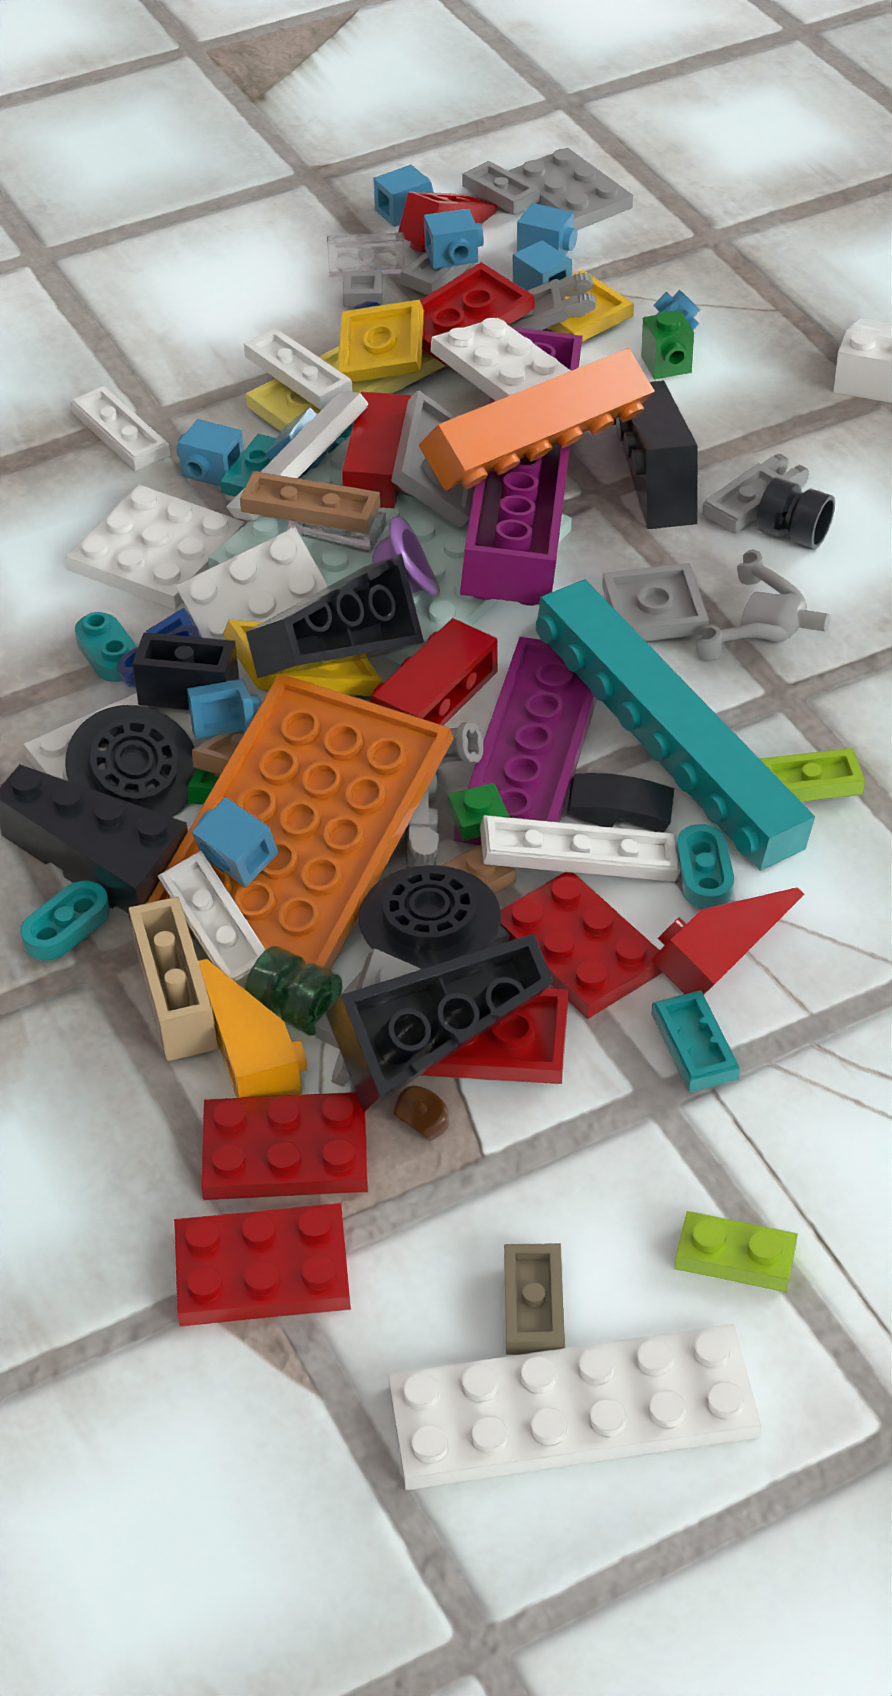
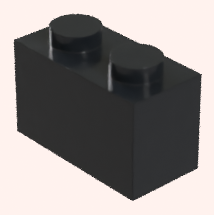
(173, 663)

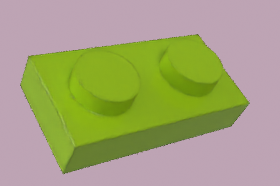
(819, 774)
(736, 1251)

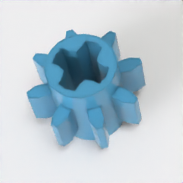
(676, 303)

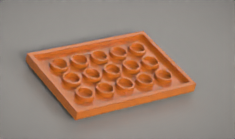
(337, 794)

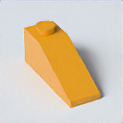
(252, 1040)

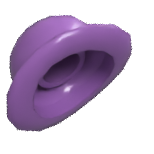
(405, 542)

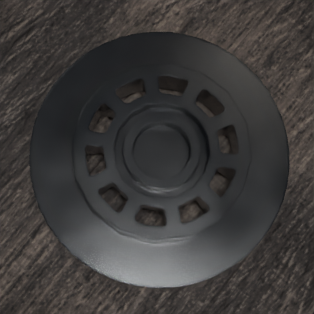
(133, 758)
(429, 905)

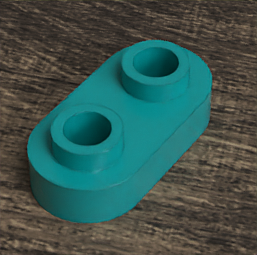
(103, 643)
(705, 866)
(61, 921)

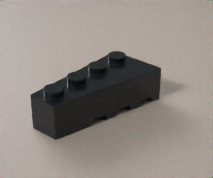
(662, 461)
(345, 622)
(89, 834)
(421, 1018)

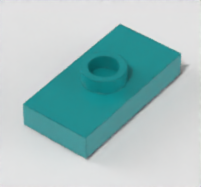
(250, 460)
(695, 1041)

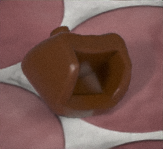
(422, 1111)

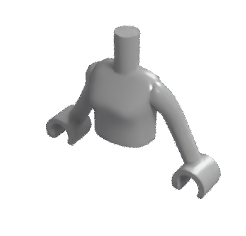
(765, 614)

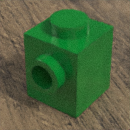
(667, 344)

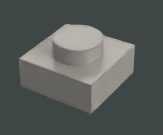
(362, 287)

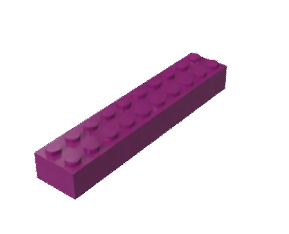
(519, 513)

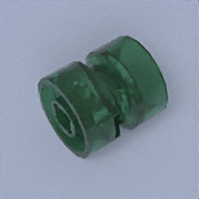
(292, 988)

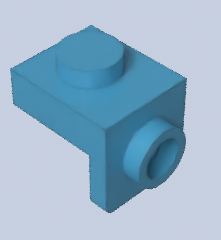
(221, 708)

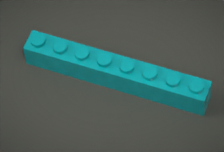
(674, 725)

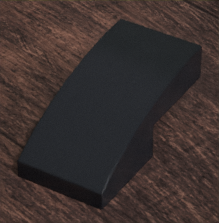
(606, 797)

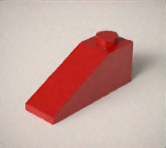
(426, 203)
(717, 938)

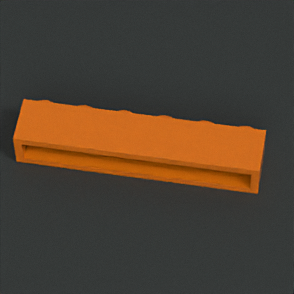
(536, 420)

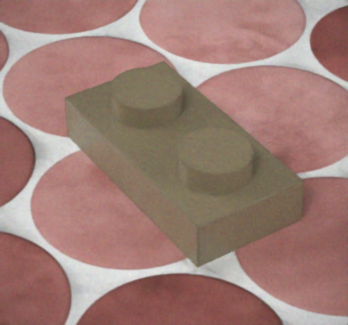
(533, 1298)

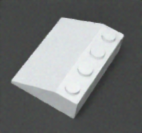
(865, 361)

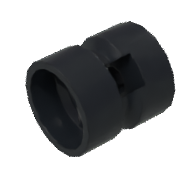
(790, 511)

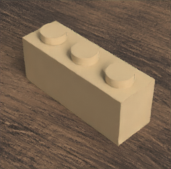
(173, 979)

